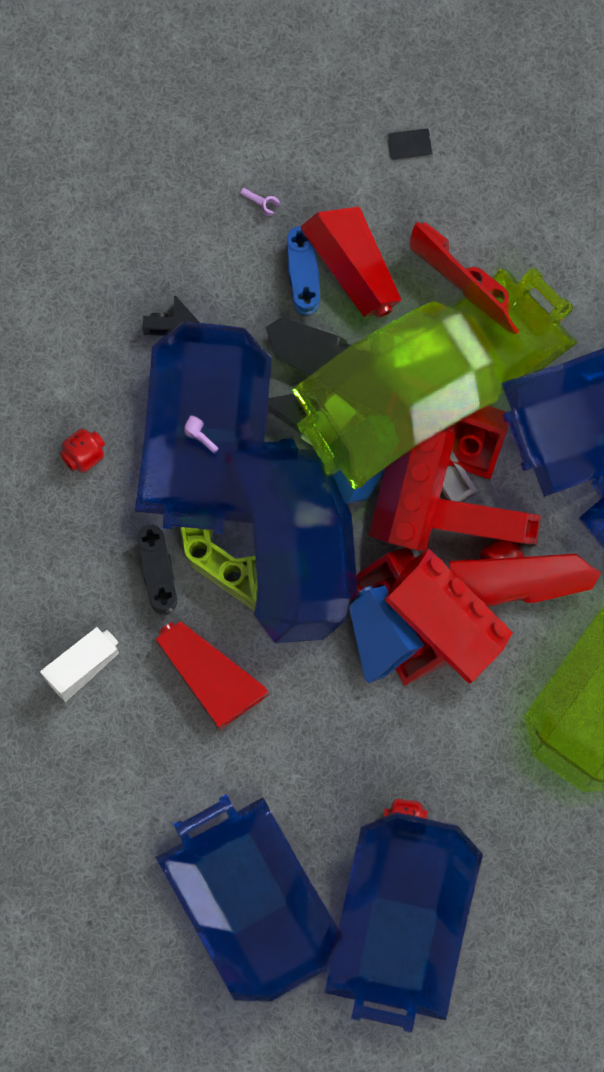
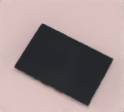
(410, 143)

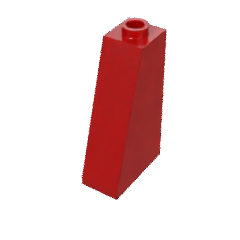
(354, 259)
(487, 521)
(213, 678)

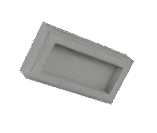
(457, 483)

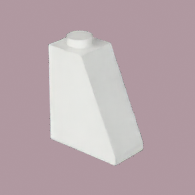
(80, 663)

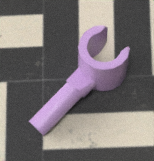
(261, 201)
(193, 428)

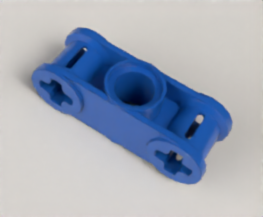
(303, 272)

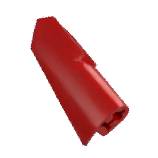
(434, 250)
(526, 578)

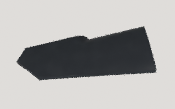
(303, 345)

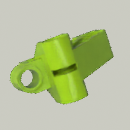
(219, 564)

